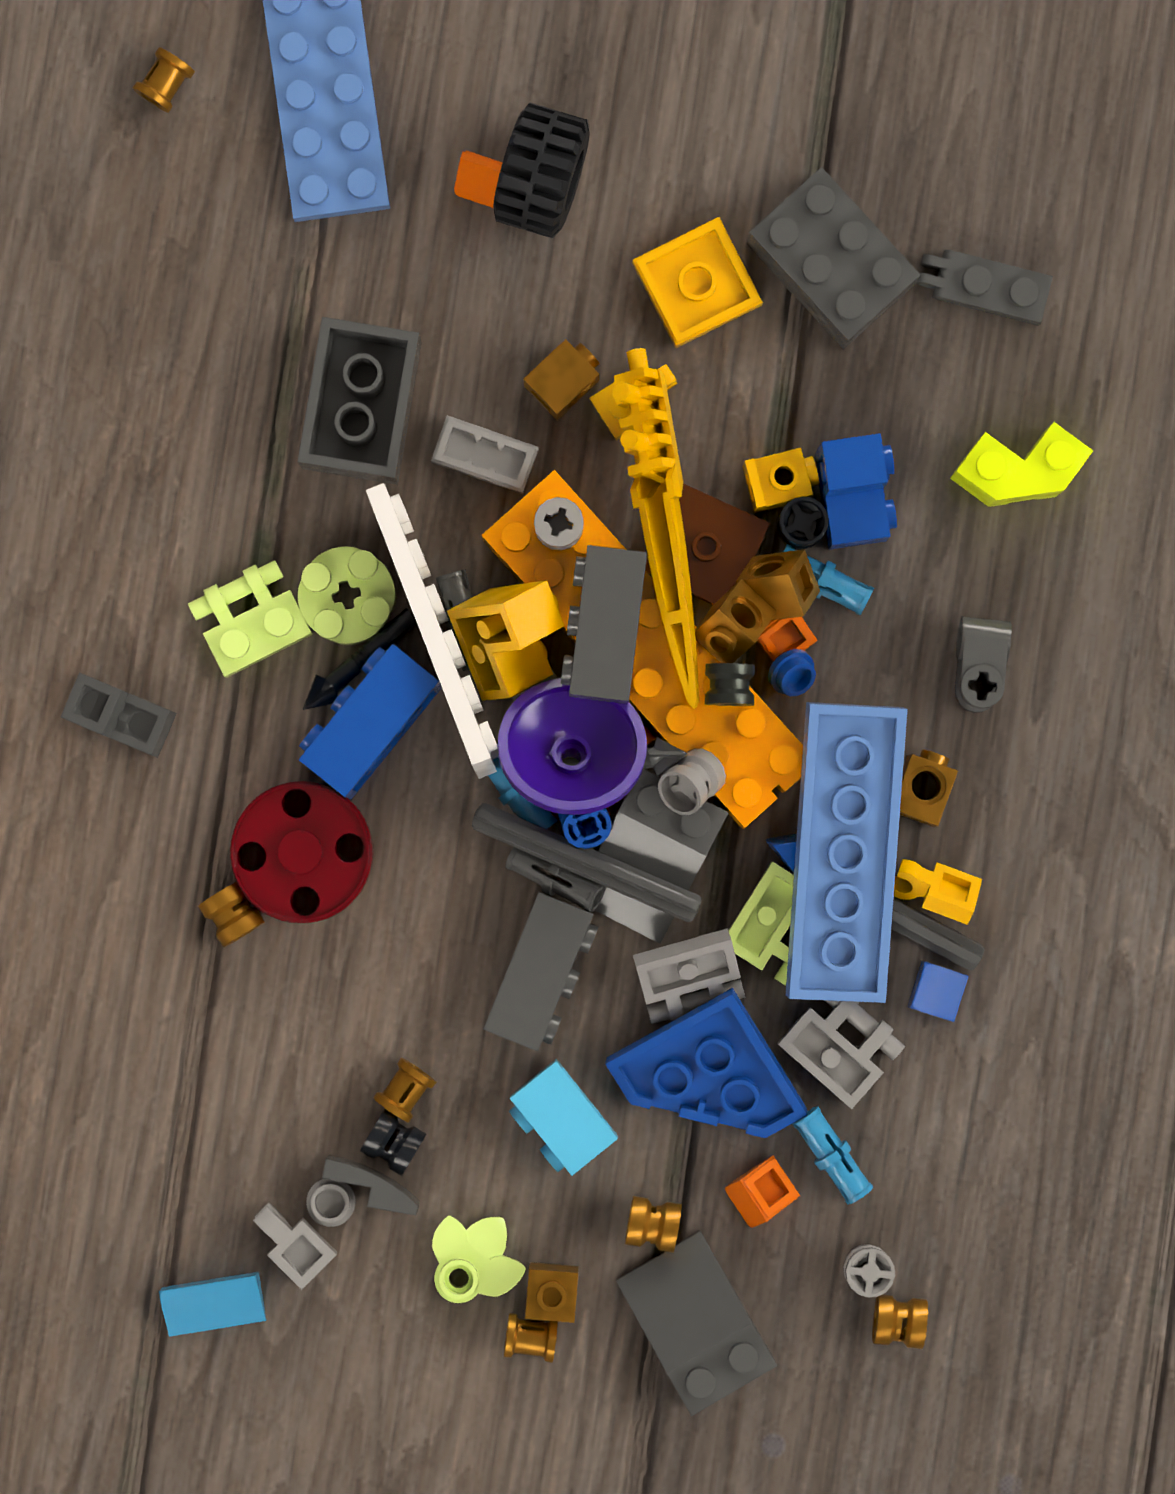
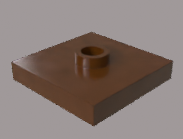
(717, 542)

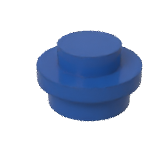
(792, 672)

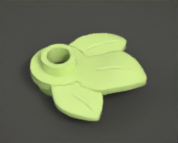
(478, 1253)

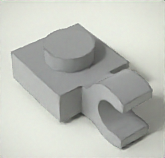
(298, 1250)

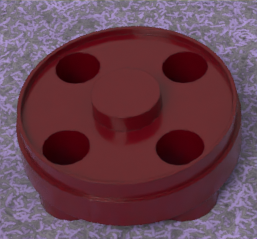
(301, 852)

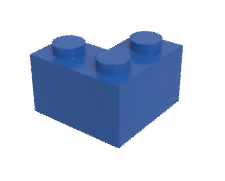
(852, 490)

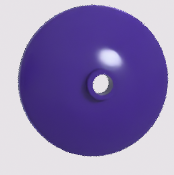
(550, 726)

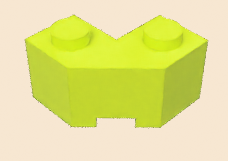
(1002, 477)

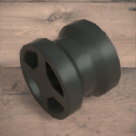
(729, 684)

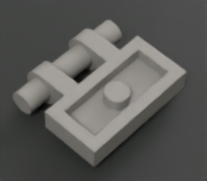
(686, 968)
(832, 1057)

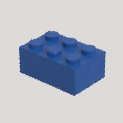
(369, 720)

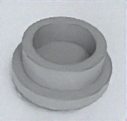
(330, 1202)

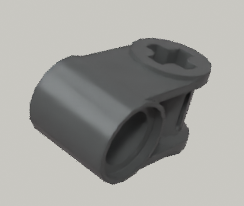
(981, 653)

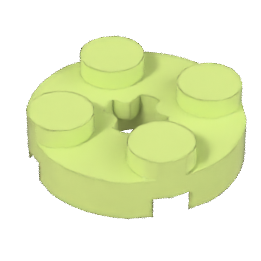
(361, 571)

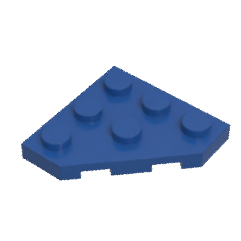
(710, 1070)

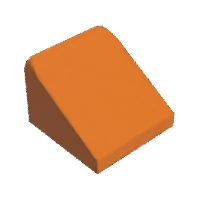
(477, 178)
(785, 635)
(762, 1192)

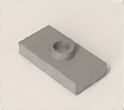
(484, 454)

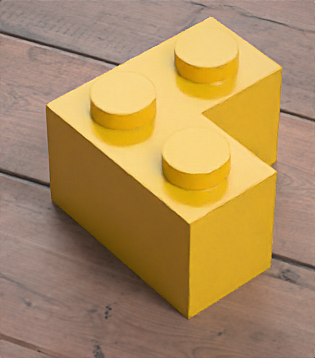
(503, 636)

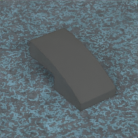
(118, 715)
(384, 1191)

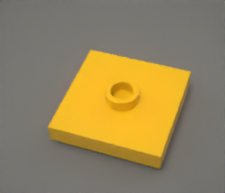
(697, 282)

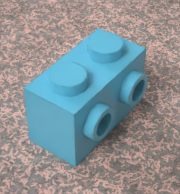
(562, 1118)

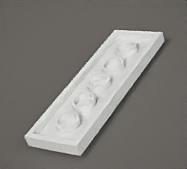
(429, 615)

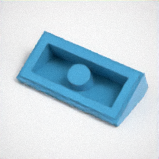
(213, 1304)

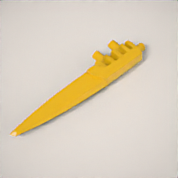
(656, 493)

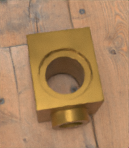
(563, 378)
(783, 582)
(734, 623)
(931, 810)
(551, 1292)

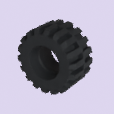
(541, 170)

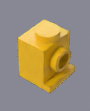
(764, 489)

